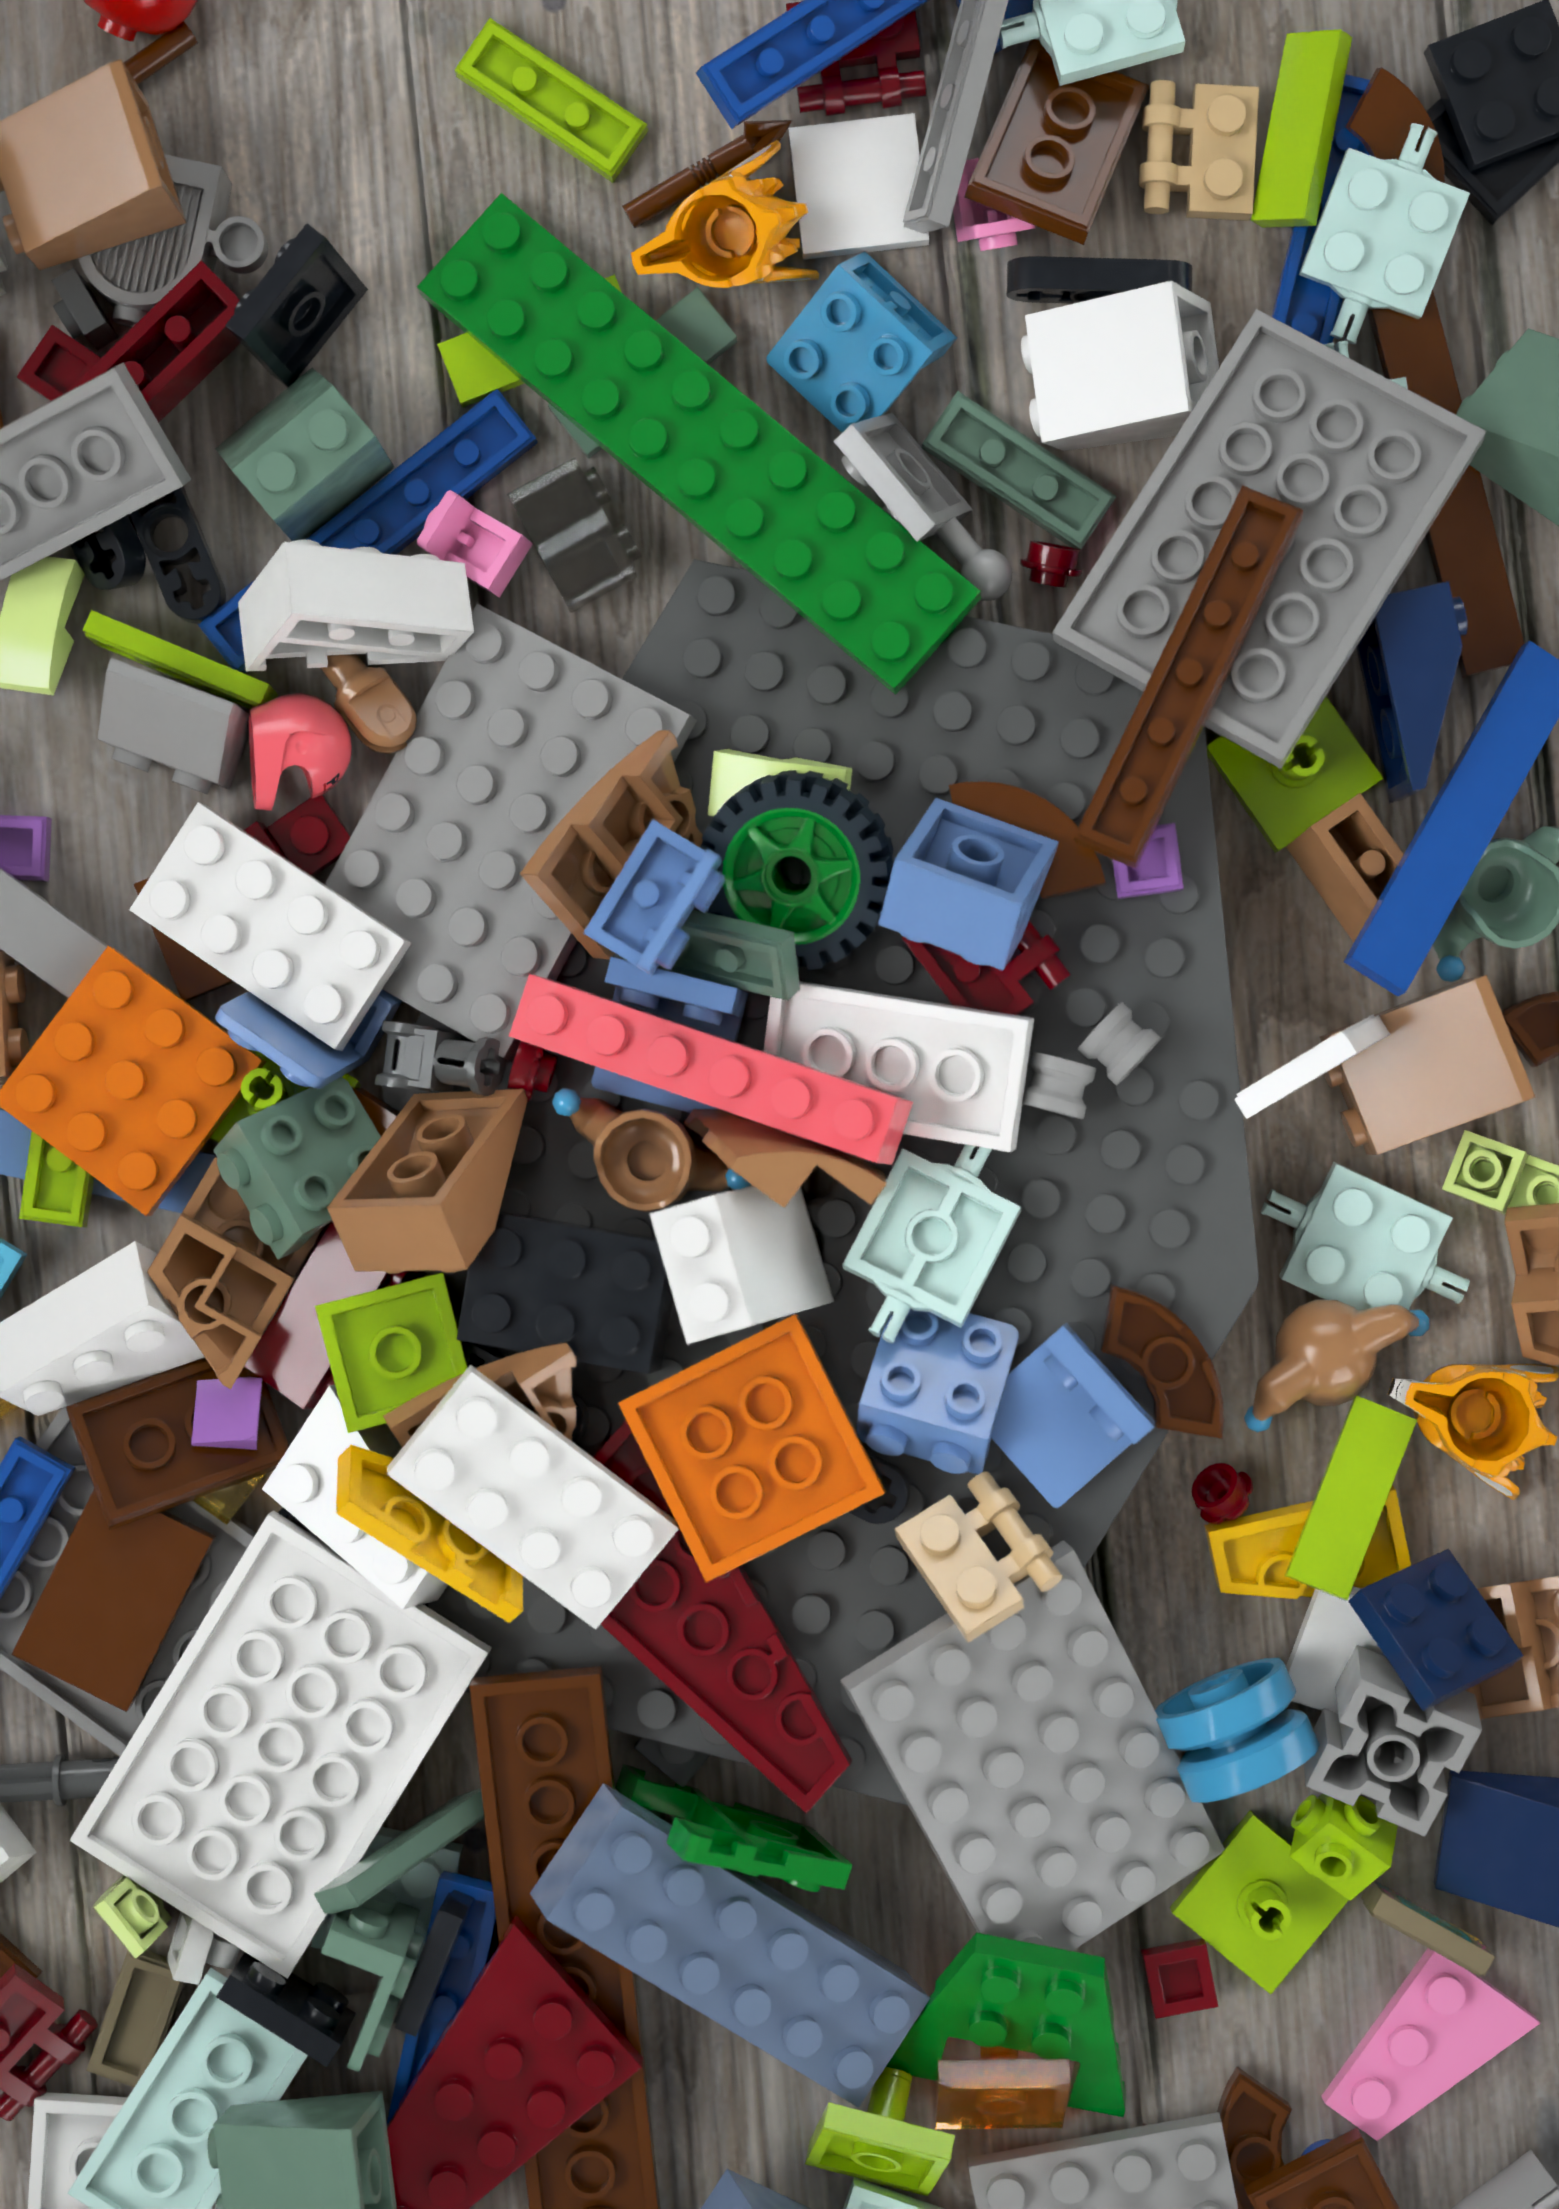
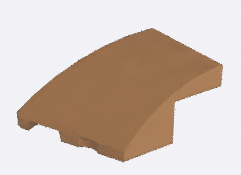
(603, 828)
(780, 1160)
(222, 1275)
(1535, 1297)
(535, 1378)
(1532, 1620)

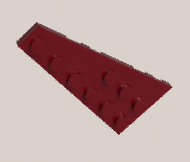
(723, 1653)
(503, 2078)

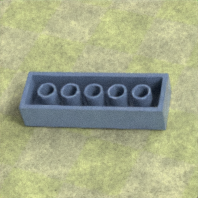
(729, 1947)

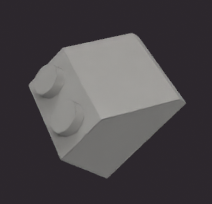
(172, 726)

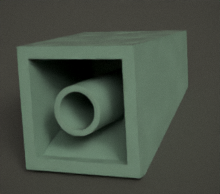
(1521, 422)
(305, 456)
(304, 2154)

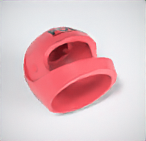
(301, 733)

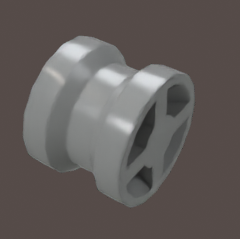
(1119, 1043)
(1058, 1085)

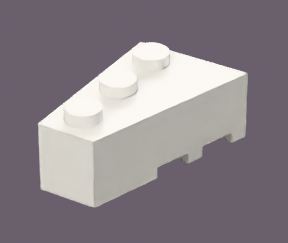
(354, 602)
(92, 1336)
(308, 1490)

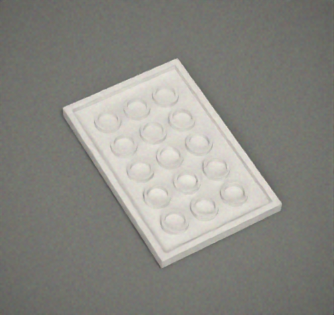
(278, 1744)

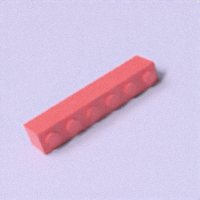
(711, 1069)

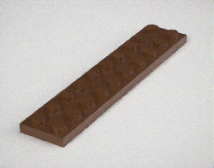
(539, 1768)

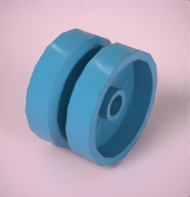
(1236, 1730)

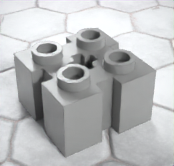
(1388, 1745)

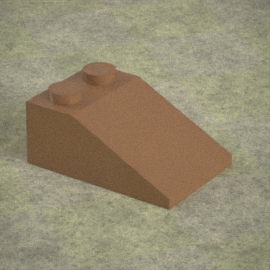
(431, 1183)

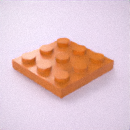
(128, 1081)
(752, 1447)

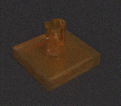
(1001, 2092)

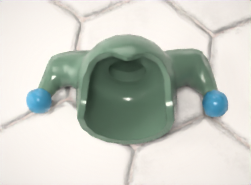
(1506, 900)

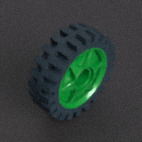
(825, 829)

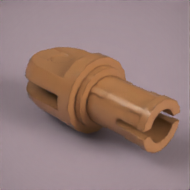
(371, 703)

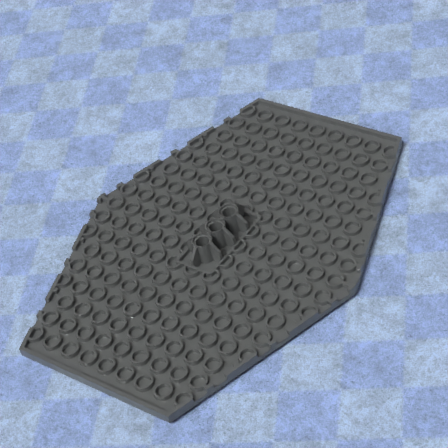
(1128, 1198)

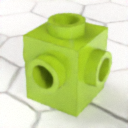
(1342, 1842)

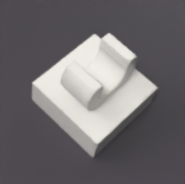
(195, 1946)

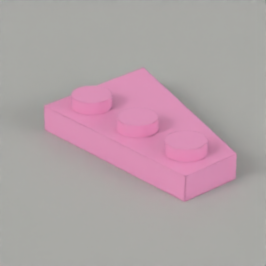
(1423, 2044)

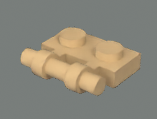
(1220, 153)
(961, 1568)

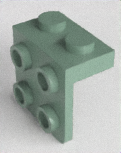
(296, 1161)
(381, 1941)

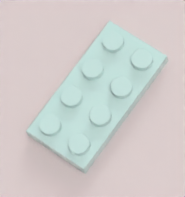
(160, 2136)

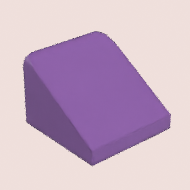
(227, 1415)

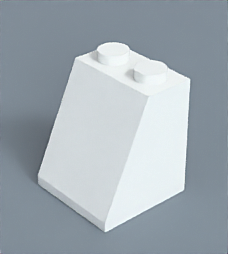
(1119, 366)
(740, 1261)

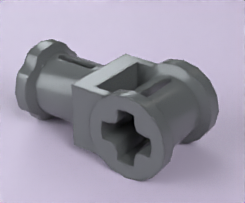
(430, 1059)

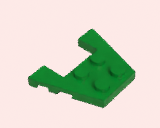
(739, 1835)
(1027, 2002)

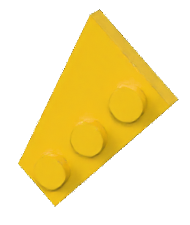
(423, 1535)
(1256, 1550)

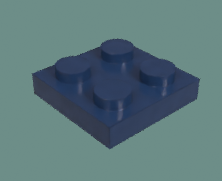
(1435, 1629)

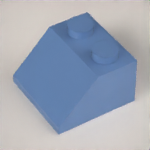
(967, 883)

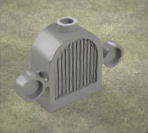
(146, 269)

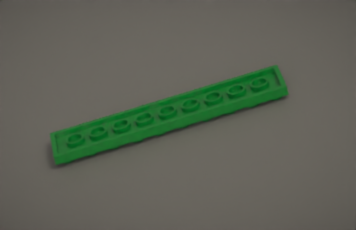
(700, 444)

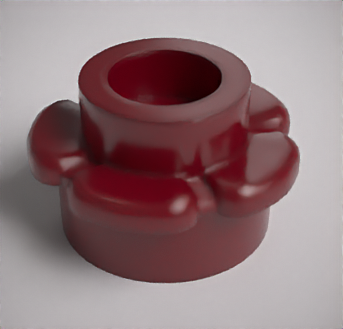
(1051, 563)
(532, 1069)
(1221, 1493)

